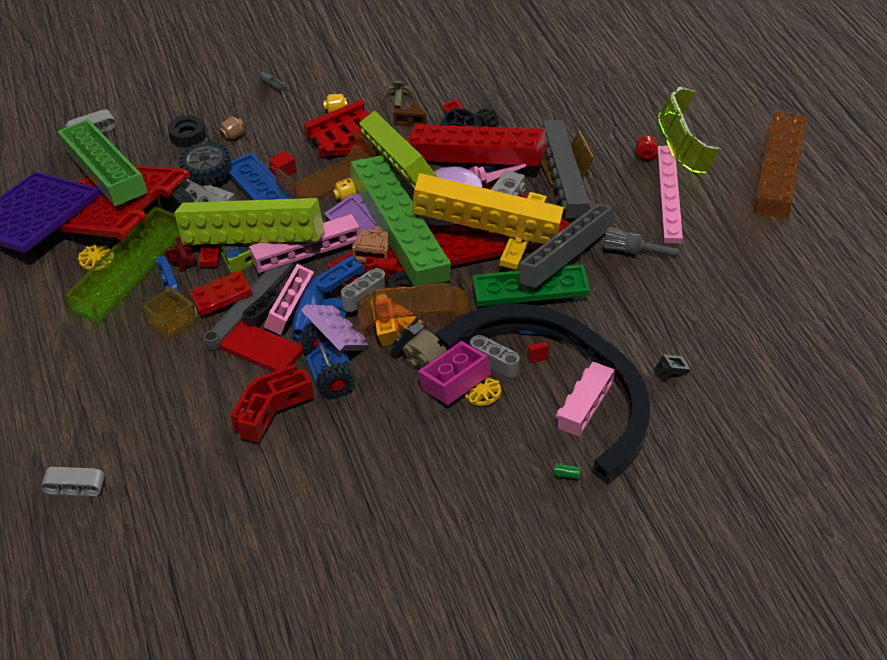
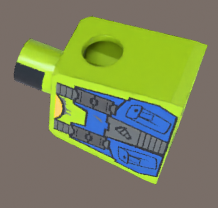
(237, 255)

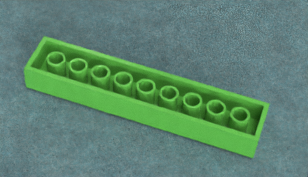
(102, 162)
(407, 232)

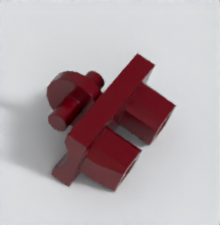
(180, 254)

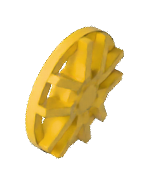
(92, 257)
(483, 391)

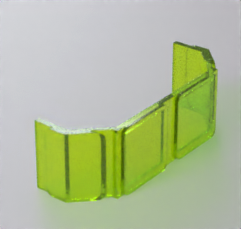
(683, 145)

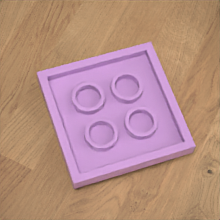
(335, 328)

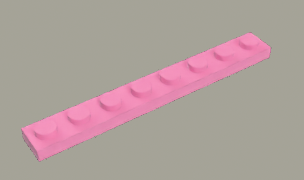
(669, 196)

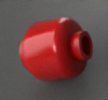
(646, 148)

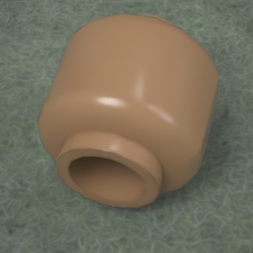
(232, 128)

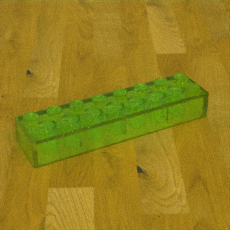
(123, 266)

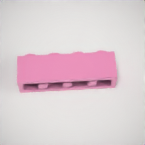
(288, 299)
(585, 398)

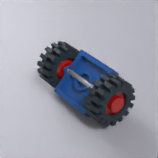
(326, 363)

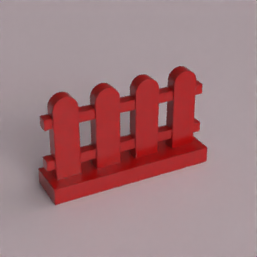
(332, 122)

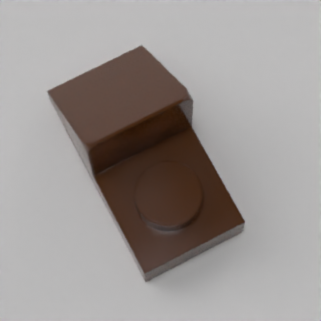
(410, 117)

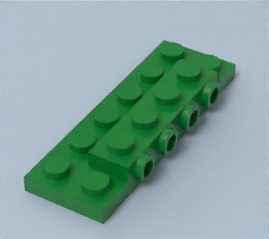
(506, 287)

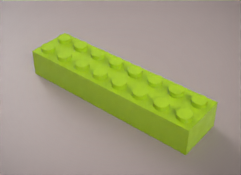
(395, 148)
(250, 221)

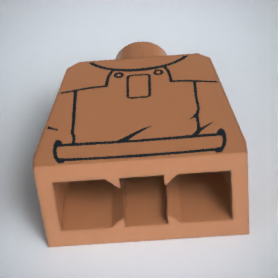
(371, 243)

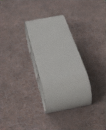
(101, 119)
(361, 287)
(500, 358)
(72, 481)

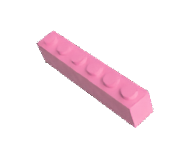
(275, 254)

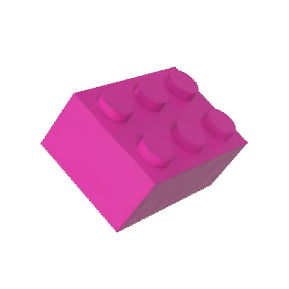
(454, 372)

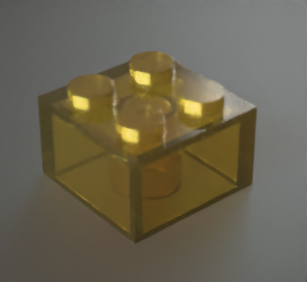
(169, 312)

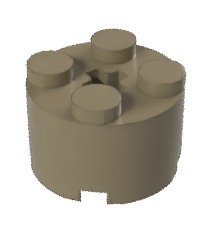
(422, 349)

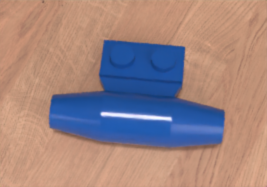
(312, 296)

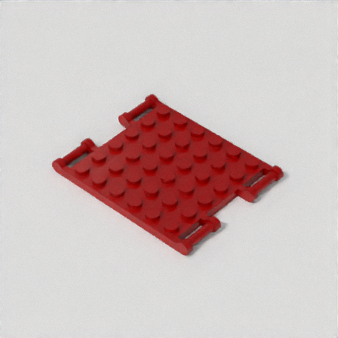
(107, 220)

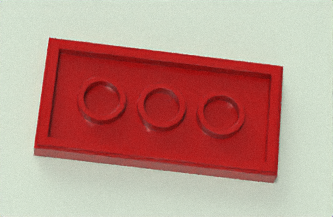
(261, 347)

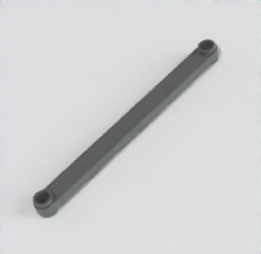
(233, 317)

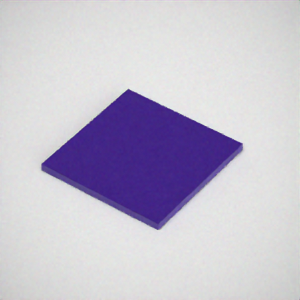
(39, 207)

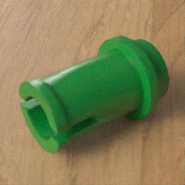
(566, 471)

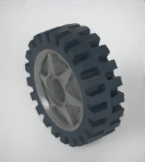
(206, 163)

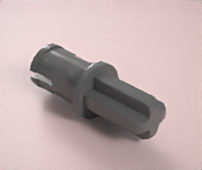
(272, 81)

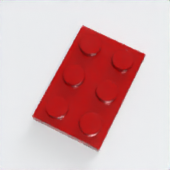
(221, 293)

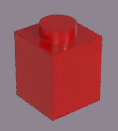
(284, 162)

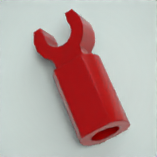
(385, 264)

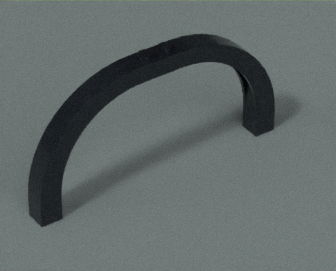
(532, 317)

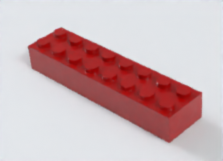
(479, 144)

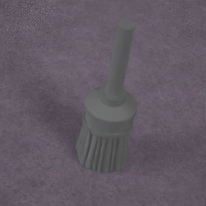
(632, 243)

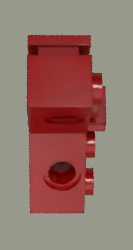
(266, 397)

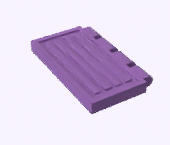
(353, 205)

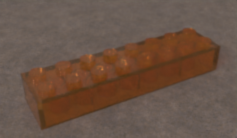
(780, 165)

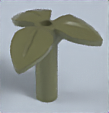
(397, 90)

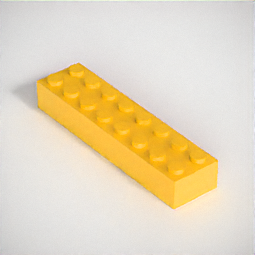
(486, 209)

